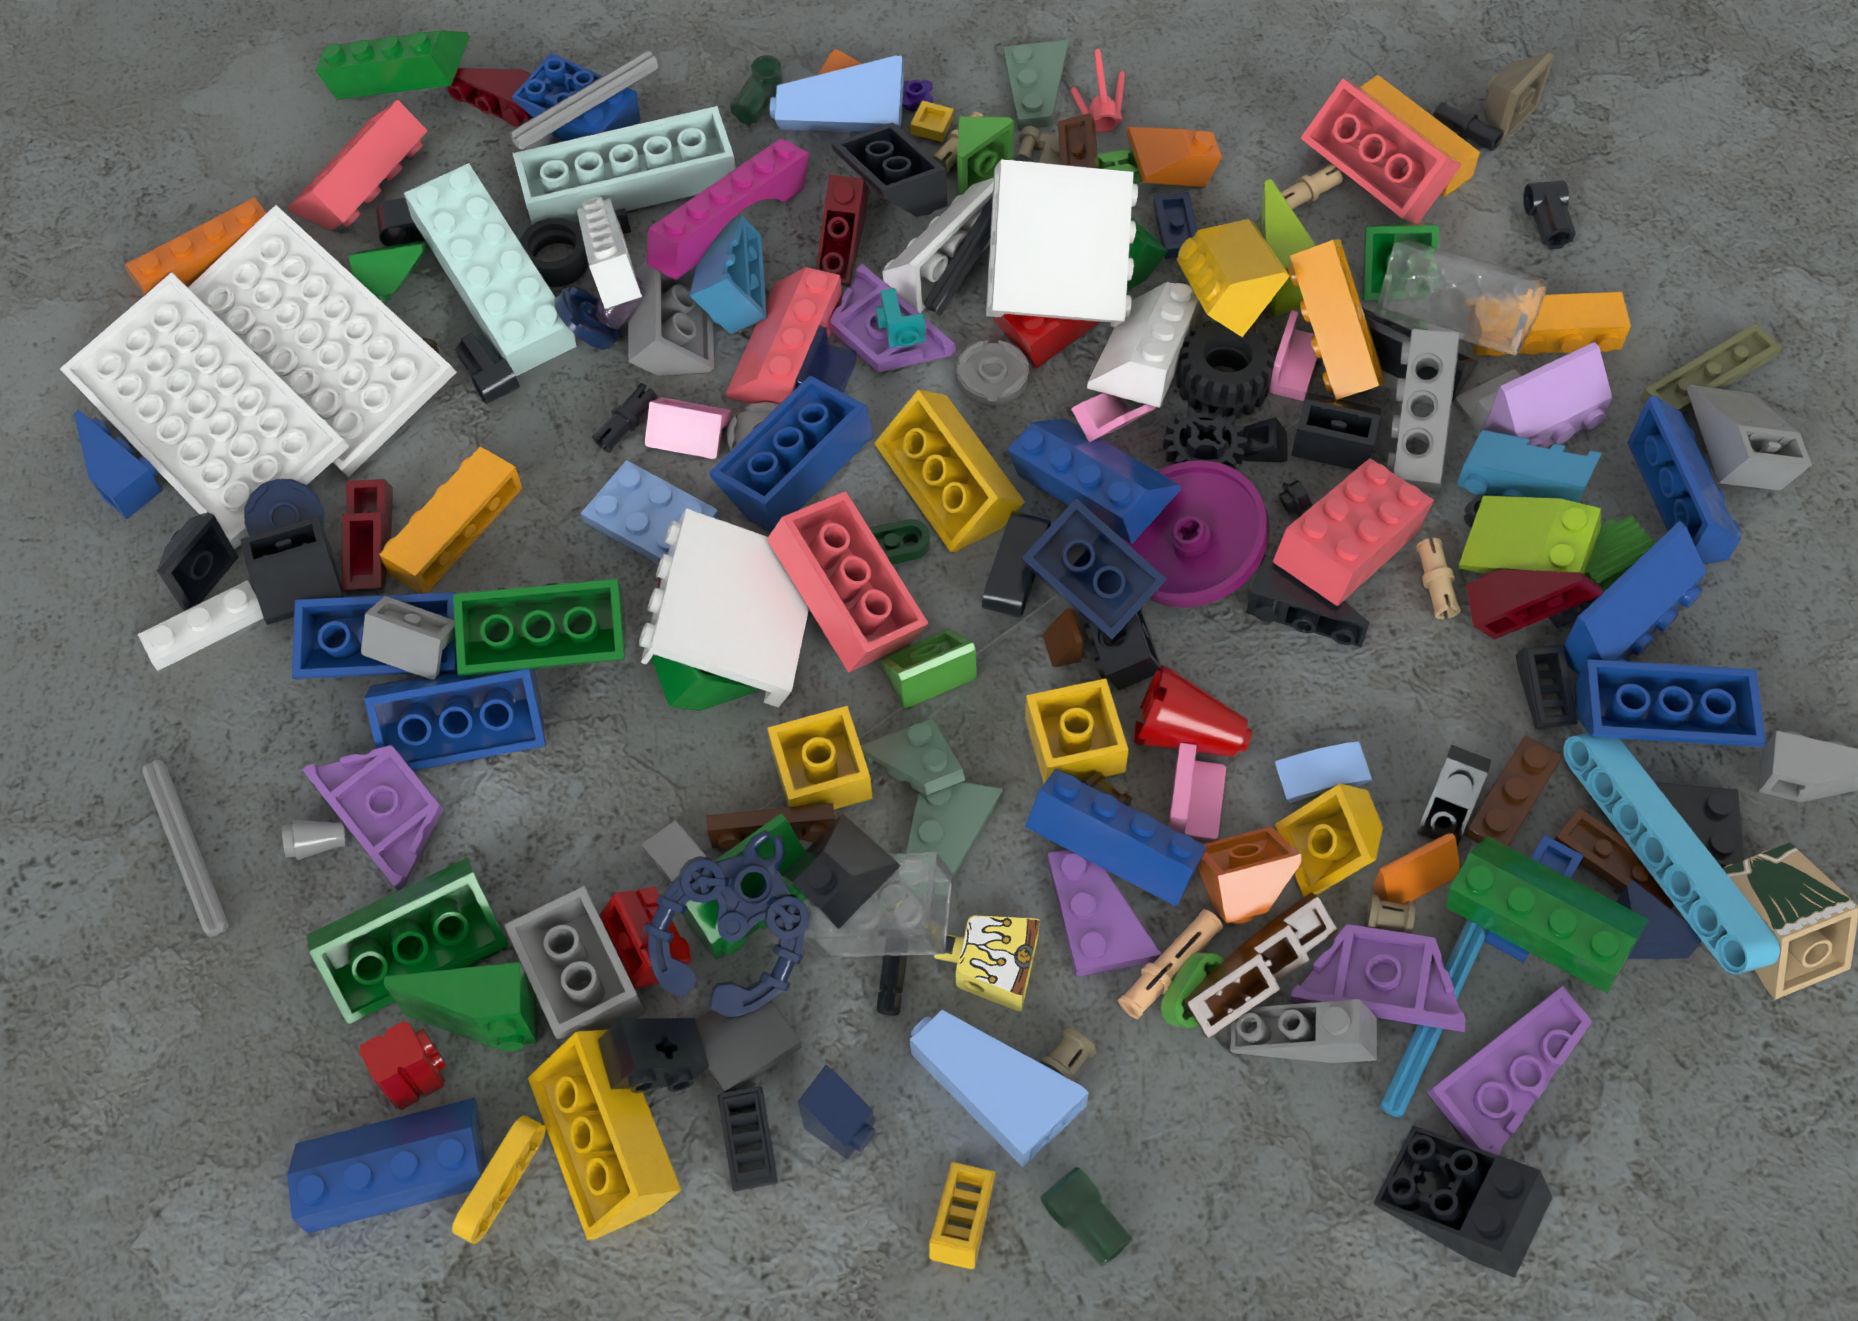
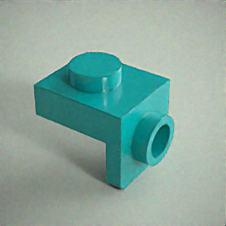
(899, 329)

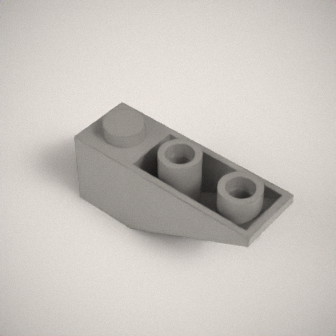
(1807, 767)
(1308, 1032)

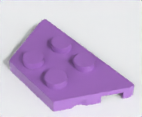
(858, 327)
(381, 807)
(1390, 972)

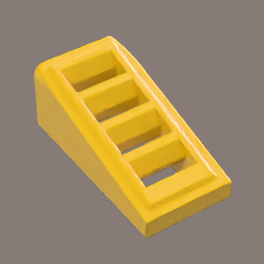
(954, 1243)

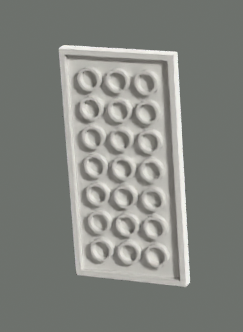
(322, 334)
(201, 404)

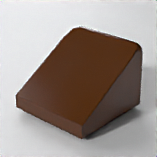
(1064, 640)

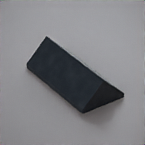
(1388, 343)

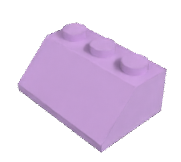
(1554, 399)

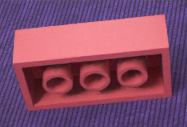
(1380, 151)
(1352, 531)
(847, 581)

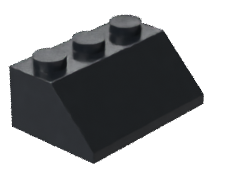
(896, 168)

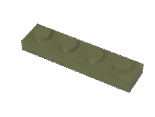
(1716, 367)

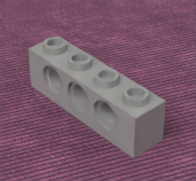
(1438, 351)

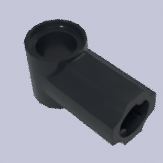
(1550, 209)
(488, 373)

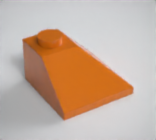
(1174, 155)
(1247, 873)

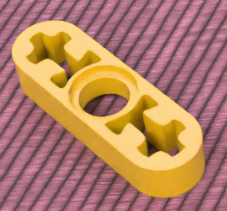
(498, 1179)

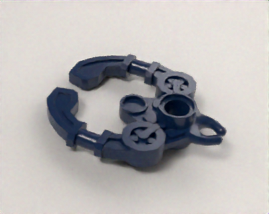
(737, 913)

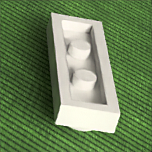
(201, 625)

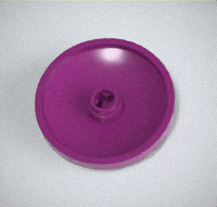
(1206, 535)

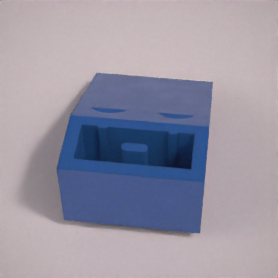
(560, 78)

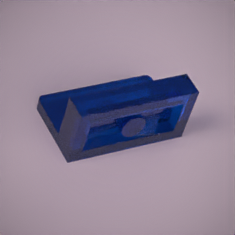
(827, 362)

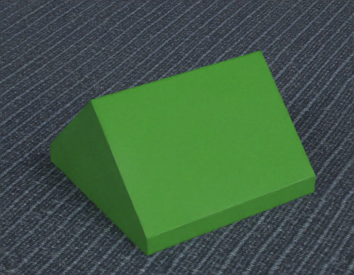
(981, 147)
(930, 667)

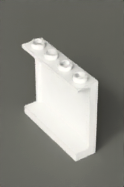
(1061, 242)
(726, 606)

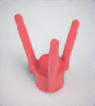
(1103, 109)

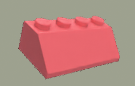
(360, 168)
(783, 339)

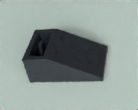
(1466, 1199)

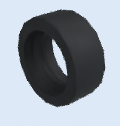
(556, 231)

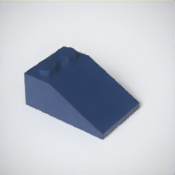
(1093, 569)

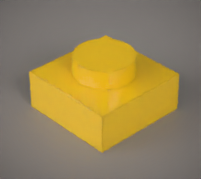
(932, 121)

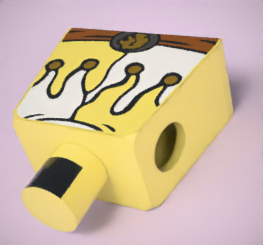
(994, 958)

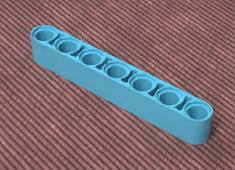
(1672, 854)

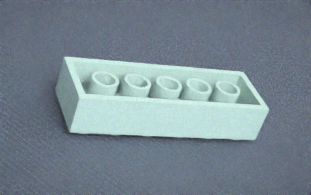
(628, 165)
(489, 269)

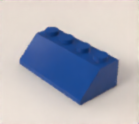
(793, 452)
(1100, 476)
(1682, 480)
(1638, 602)
(331, 634)
(1670, 703)
(457, 716)
(386, 1166)

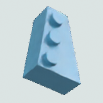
(731, 277)
(1513, 468)

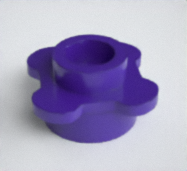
(915, 92)

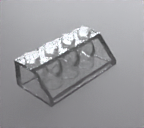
(1461, 295)

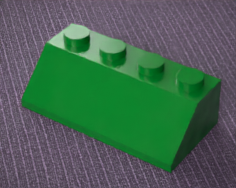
(392, 63)
(539, 627)
(1545, 913)
(419, 929)

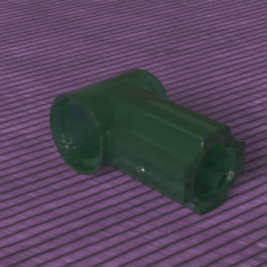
(758, 90)
(1078, 1206)

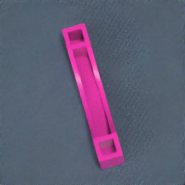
(686, 233)

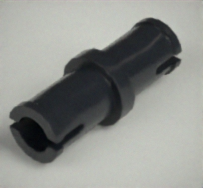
(1468, 126)
(624, 418)

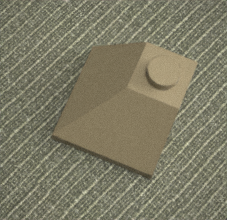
(1516, 92)

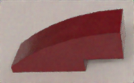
(365, 534)

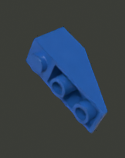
(113, 470)

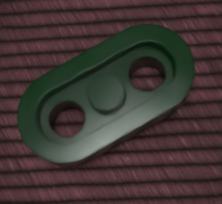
(895, 535)

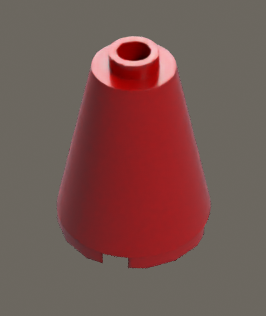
(1184, 713)

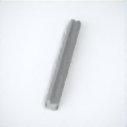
(584, 100)
(185, 848)

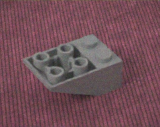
(1747, 439)

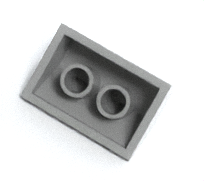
(669, 328)
(573, 966)

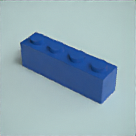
(1115, 836)

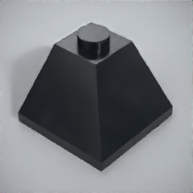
(196, 560)
(841, 871)

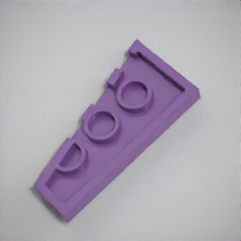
(1504, 1078)

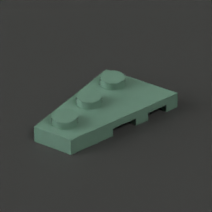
(1035, 79)
(952, 821)

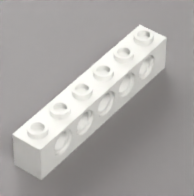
(607, 253)

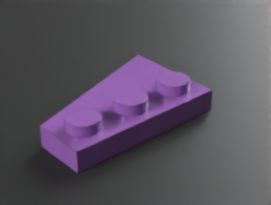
(1096, 917)

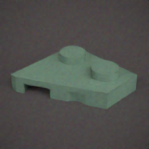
(917, 756)

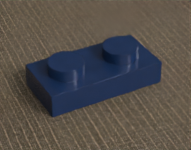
(1174, 221)

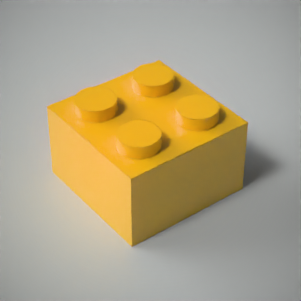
(1076, 731)
(821, 760)

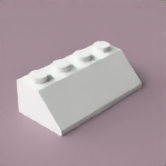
(926, 257)
(1147, 346)

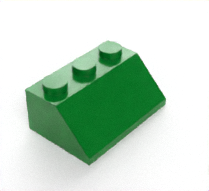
(703, 916)

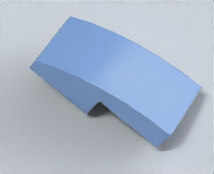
(1322, 769)

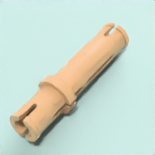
(1138, 998)

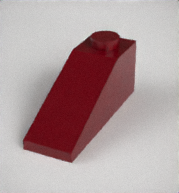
(1517, 598)

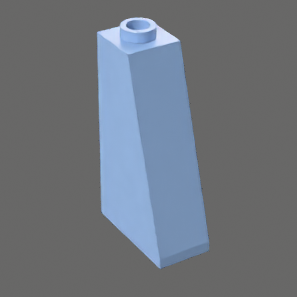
(843, 99)
(998, 1086)

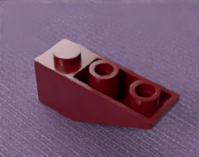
(491, 92)
(842, 225)

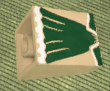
(1805, 913)

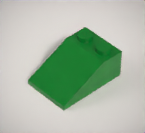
(478, 1003)

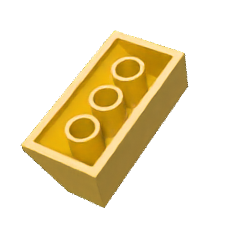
(1232, 272)
(948, 471)
(601, 1138)

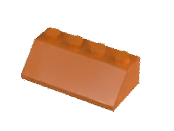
(195, 250)

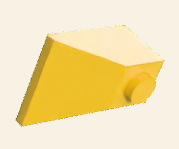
(1333, 835)

